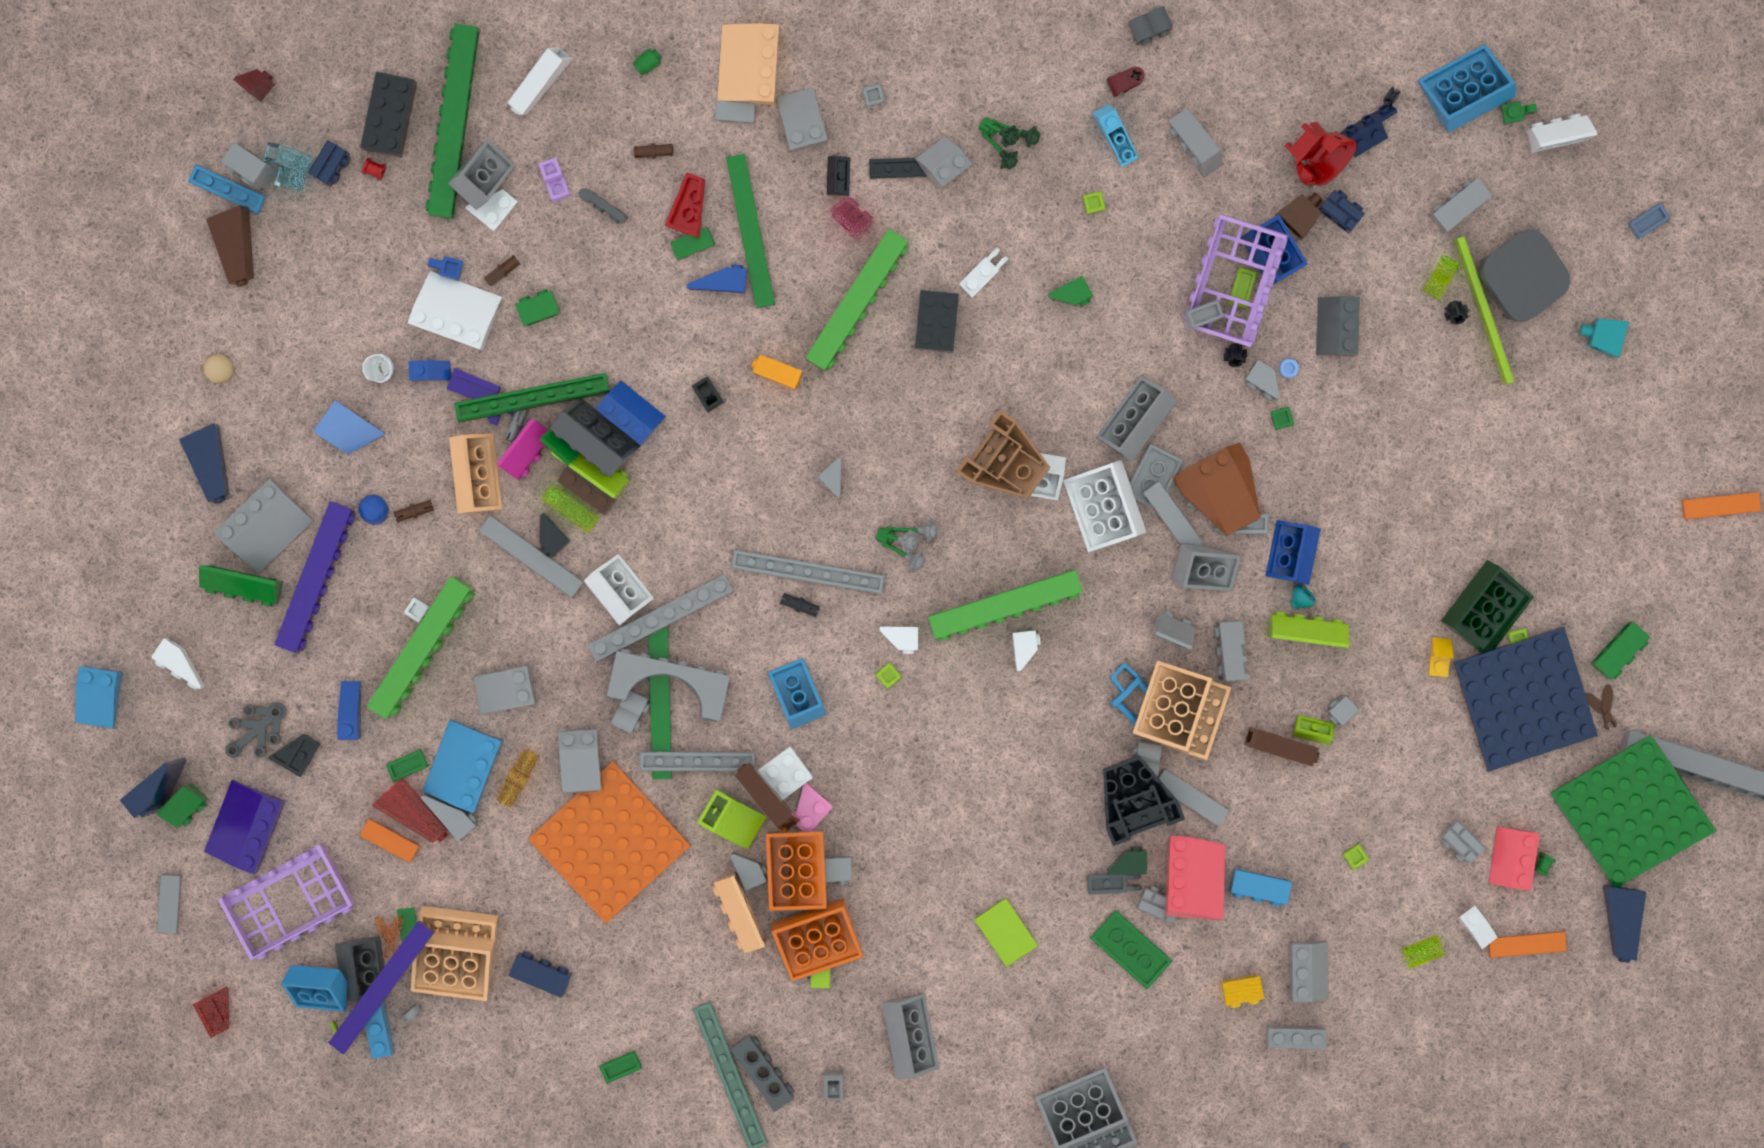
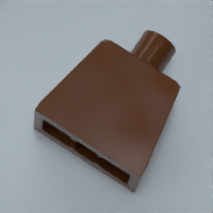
(1301, 214)

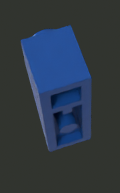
(724, 280)
(349, 711)

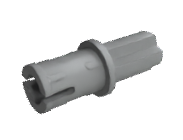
(515, 425)

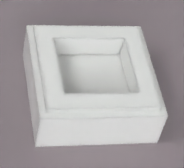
(416, 610)

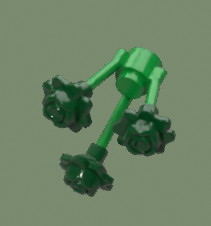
(1009, 137)

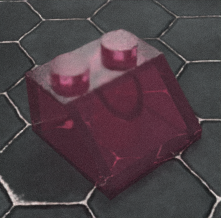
(851, 217)

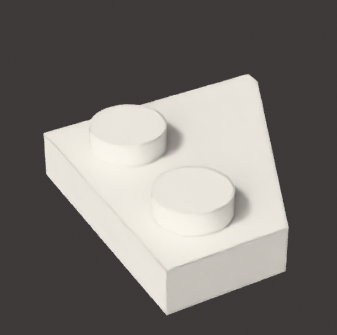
(494, 210)

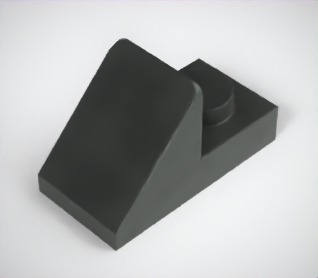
(707, 394)

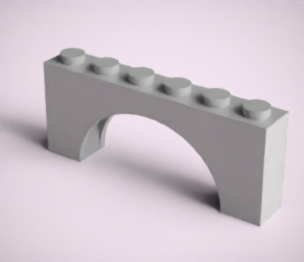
(707, 686)

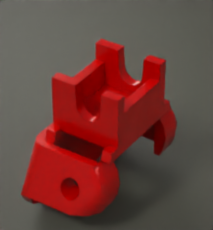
(1325, 154)

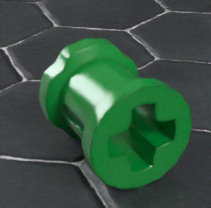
(1544, 864)

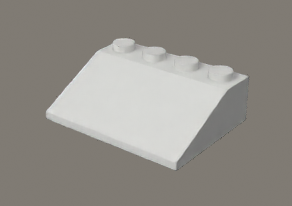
(455, 310)
(1104, 506)

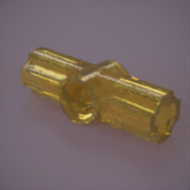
(517, 778)

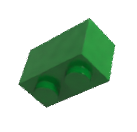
(537, 308)

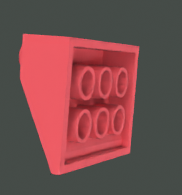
(1195, 878)

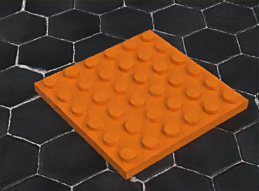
(609, 843)

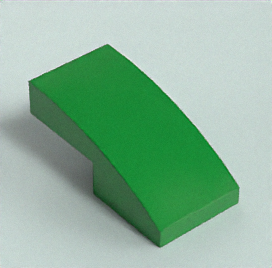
(690, 245)

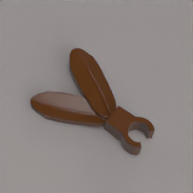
(1603, 706)

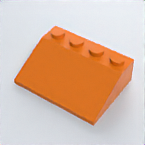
(796, 870)
(817, 940)

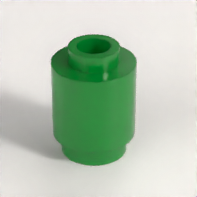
(647, 61)

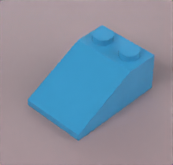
(797, 693)
(97, 696)

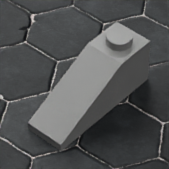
(453, 818)

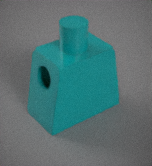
(1605, 336)

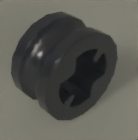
(1391, 96)

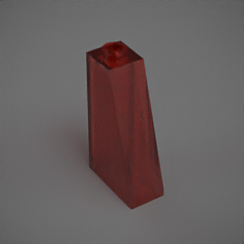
(408, 808)

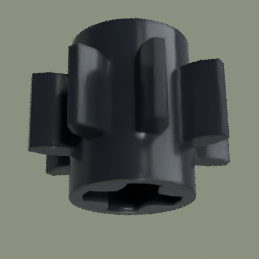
(1456, 312)
(1235, 355)

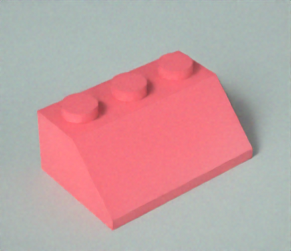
(1514, 858)

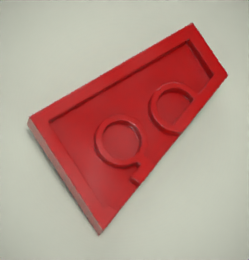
(688, 206)

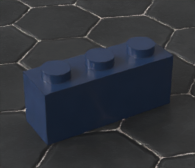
(540, 974)

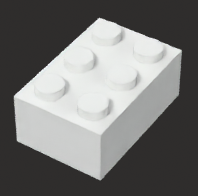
(786, 772)

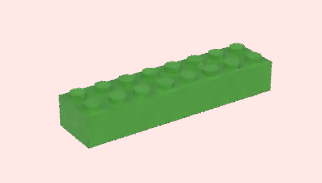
(1007, 603)
(420, 648)

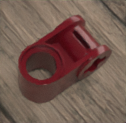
(1122, 81)

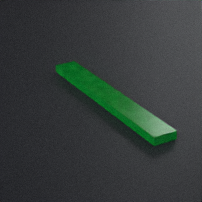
(750, 231)
(531, 397)
(660, 701)

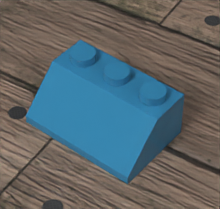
(316, 988)

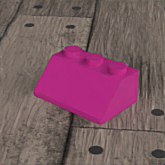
(524, 450)

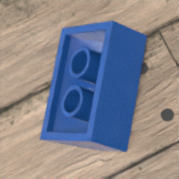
(1292, 258)
(630, 413)
(1293, 552)

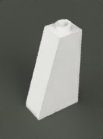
(539, 80)

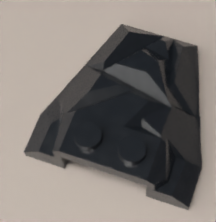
(1136, 800)

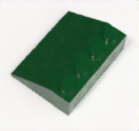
(1487, 608)

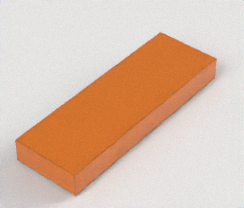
(389, 840)

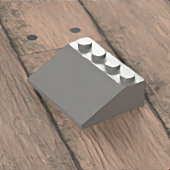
(264, 526)

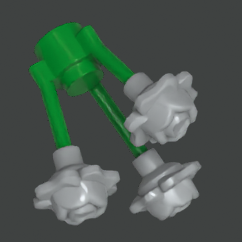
(908, 541)

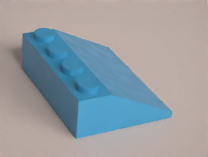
(1467, 88)
(462, 766)

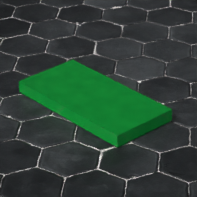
(1131, 949)

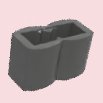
(1150, 25)

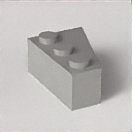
(1195, 142)

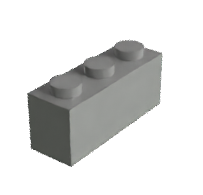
(1460, 204)
(1295, 1037)

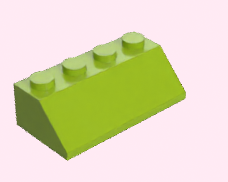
(611, 485)
(1308, 631)

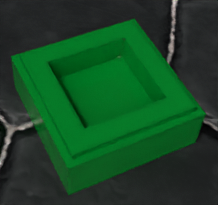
(1282, 418)

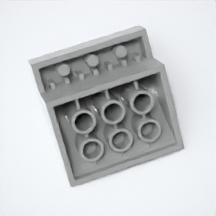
(1086, 1114)

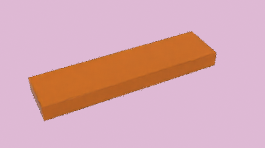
(1721, 505)
(1528, 944)

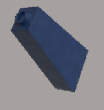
(207, 461)
(1624, 918)

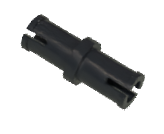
(800, 605)

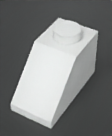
(902, 637)
(1024, 647)
(1478, 927)

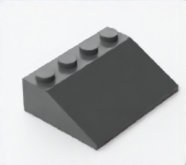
(594, 437)

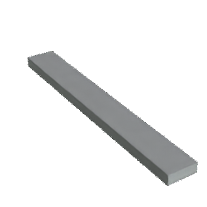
(808, 571)

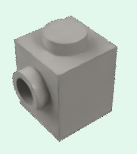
(1341, 710)

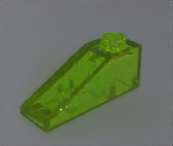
(570, 508)

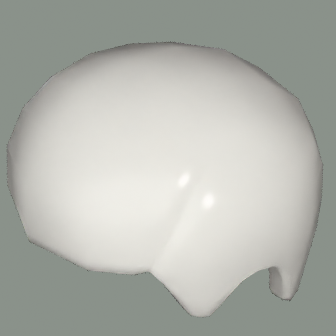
(371, 368)

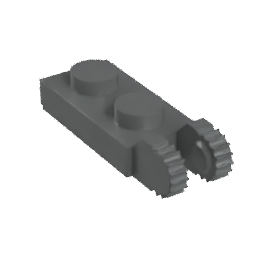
(601, 205)
(1111, 883)

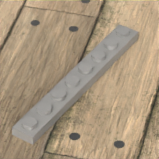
(660, 618)

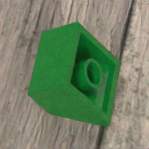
(183, 806)

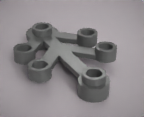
(258, 727)

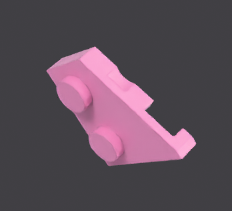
(811, 808)

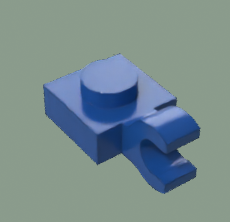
(448, 267)

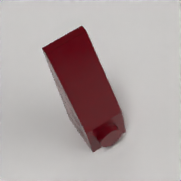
(256, 83)

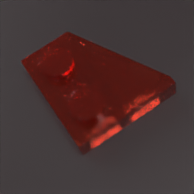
(214, 1012)

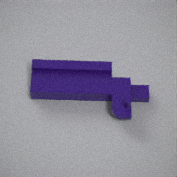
(473, 388)

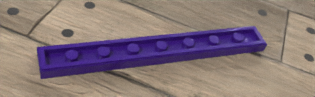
(381, 987)

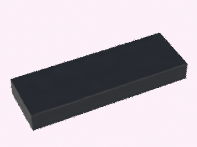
(895, 168)

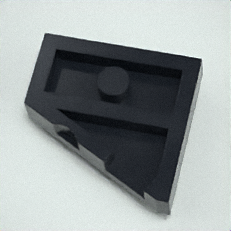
(296, 754)

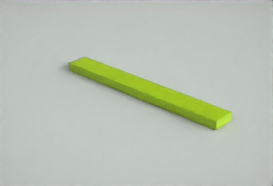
(1484, 311)

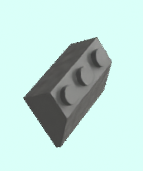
(1338, 326)
(360, 964)

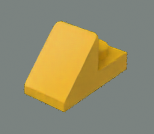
(1440, 657)

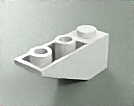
(177, 660)

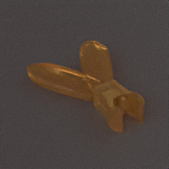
(387, 934)

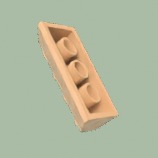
(475, 473)
(739, 912)

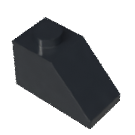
(551, 537)

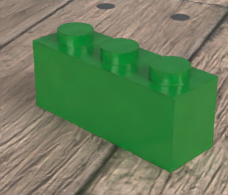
(1620, 650)

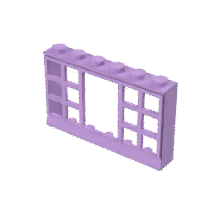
(1265, 285)
(270, 878)

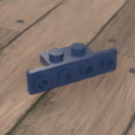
(1369, 129)

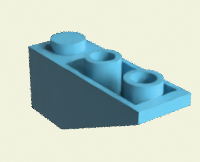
(1115, 134)

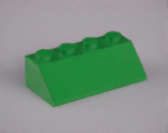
(240, 584)

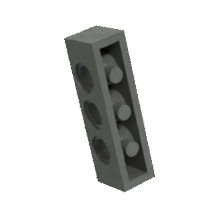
(775, 1099)

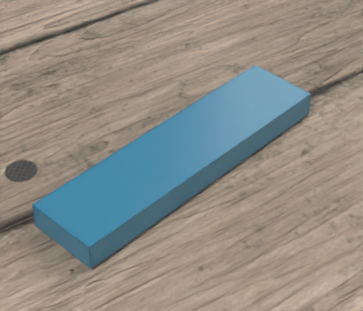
(226, 189)

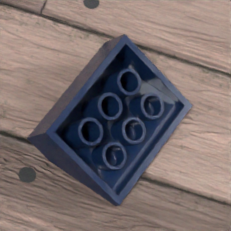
(154, 791)

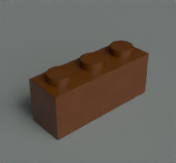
(586, 490)

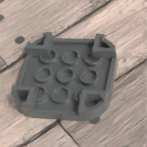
(1524, 275)

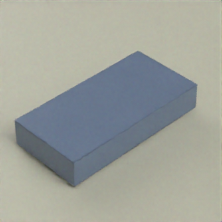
(1649, 220)

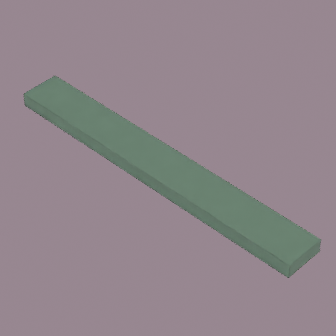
(730, 1075)

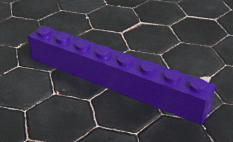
(314, 577)

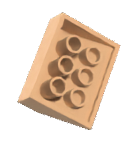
(748, 63)

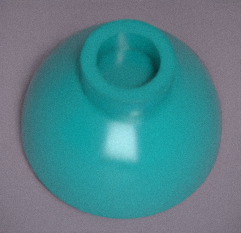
(1302, 597)

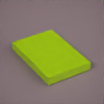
(1006, 932)

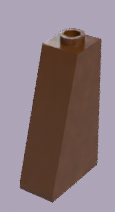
(233, 243)
(1282, 746)
(766, 797)

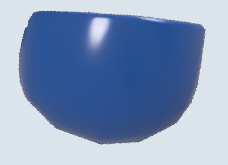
(373, 509)

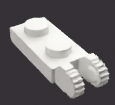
(982, 274)

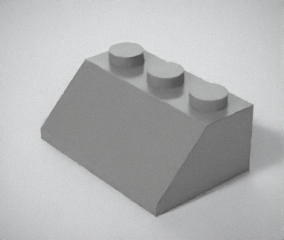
(1308, 971)

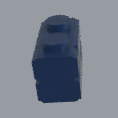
(329, 163)
(1342, 211)

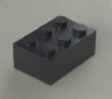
(936, 321)

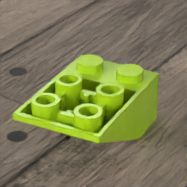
(731, 819)

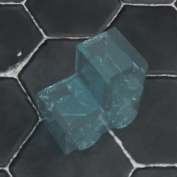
(293, 166)

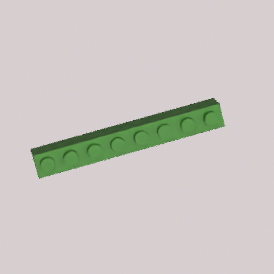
(857, 299)

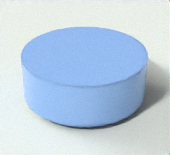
(1288, 368)

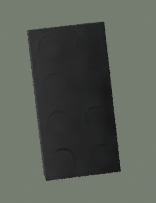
(388, 114)

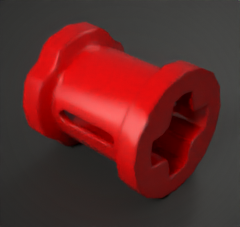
(374, 169)

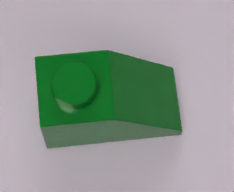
(1073, 293)

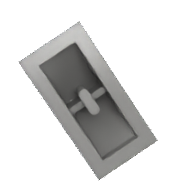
(832, 477)
(833, 1085)

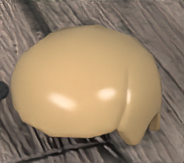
(218, 368)

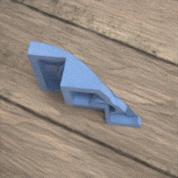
(346, 429)

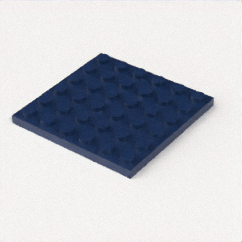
(1525, 698)

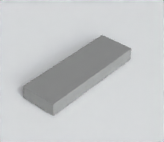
(169, 903)

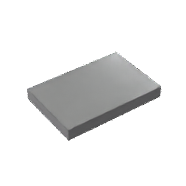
(1154, 467)

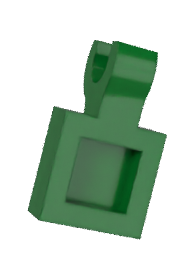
(1514, 111)

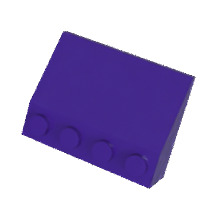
(244, 827)

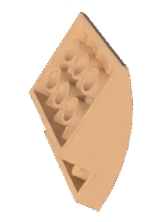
(1182, 710)
(458, 954)

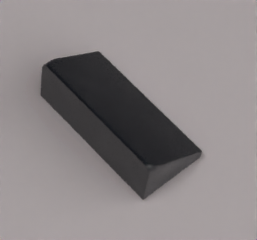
(838, 175)

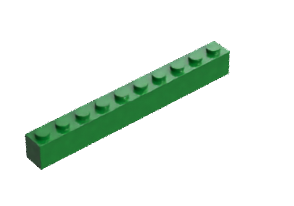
(453, 119)

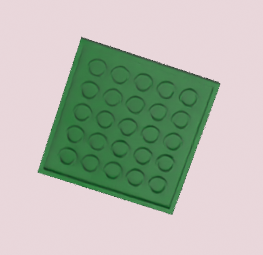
(1633, 811)

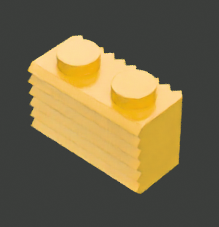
(1242, 990)

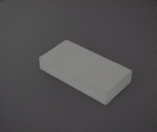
(735, 111)
(1203, 314)

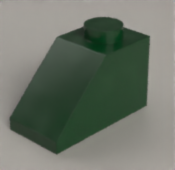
(1130, 862)

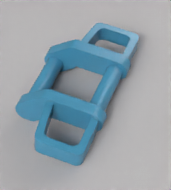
(1117, 701)

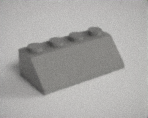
(1136, 418)
(910, 1036)

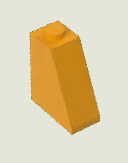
(777, 372)

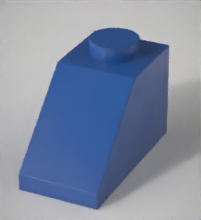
(429, 370)

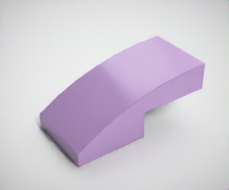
(554, 179)

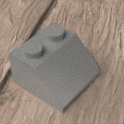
(943, 162)

